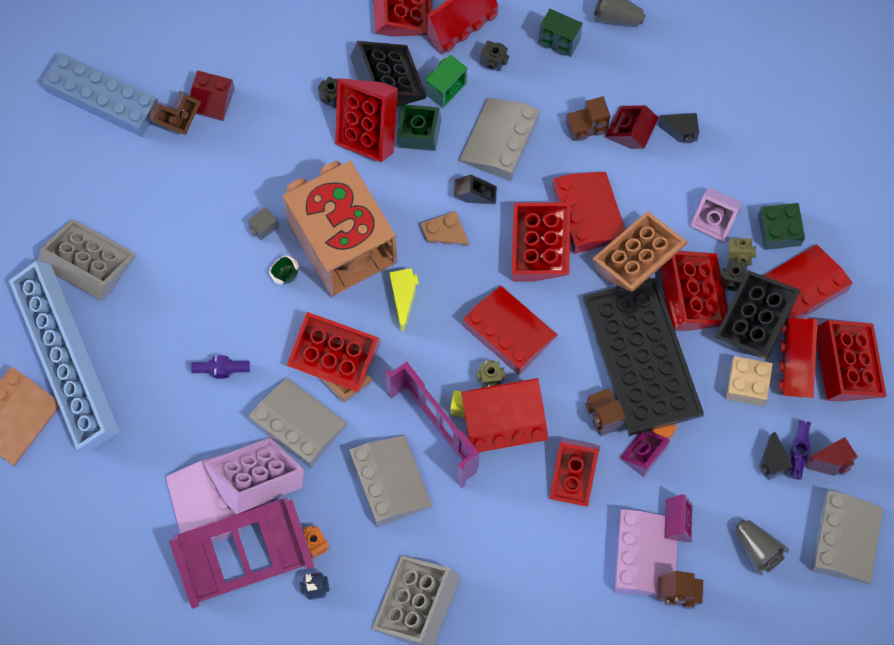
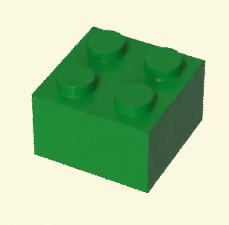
(446, 81)

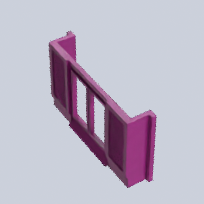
(407, 378)
(199, 562)

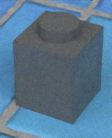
(262, 224)

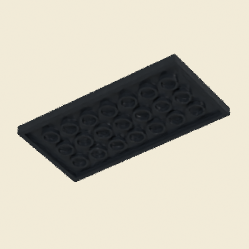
(643, 357)

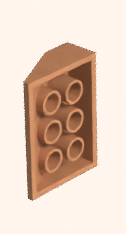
(638, 252)
(23, 414)

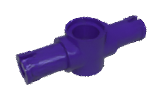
(220, 367)
(798, 459)

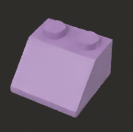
(716, 214)

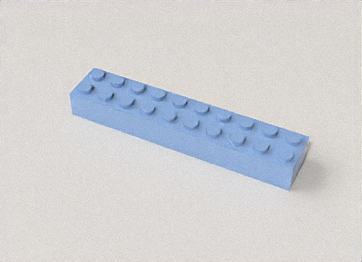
(64, 356)

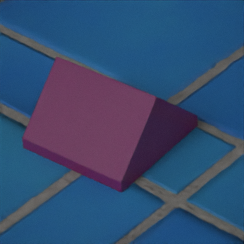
(645, 451)
(678, 518)

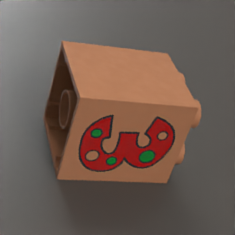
(340, 227)

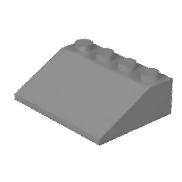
(500, 137)
(86, 259)
(297, 422)
(390, 479)
(847, 537)
(416, 601)

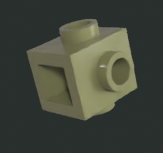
(742, 250)
(487, 379)

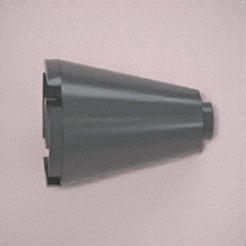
(618, 12)
(761, 547)

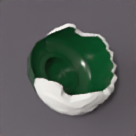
(284, 270)

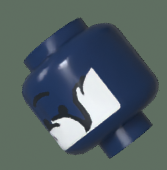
(314, 585)

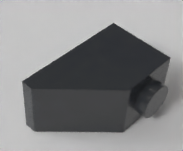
(680, 126)
(475, 190)
(774, 459)

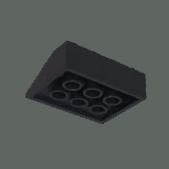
(389, 65)
(756, 315)

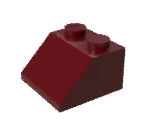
(214, 93)
(632, 126)
(833, 459)

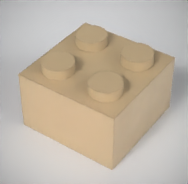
(749, 381)

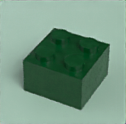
(560, 32)
(419, 127)
(781, 226)

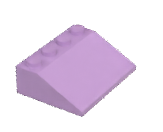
(255, 475)
(197, 499)
(642, 553)

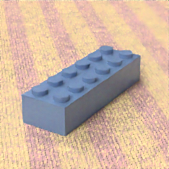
(99, 94)

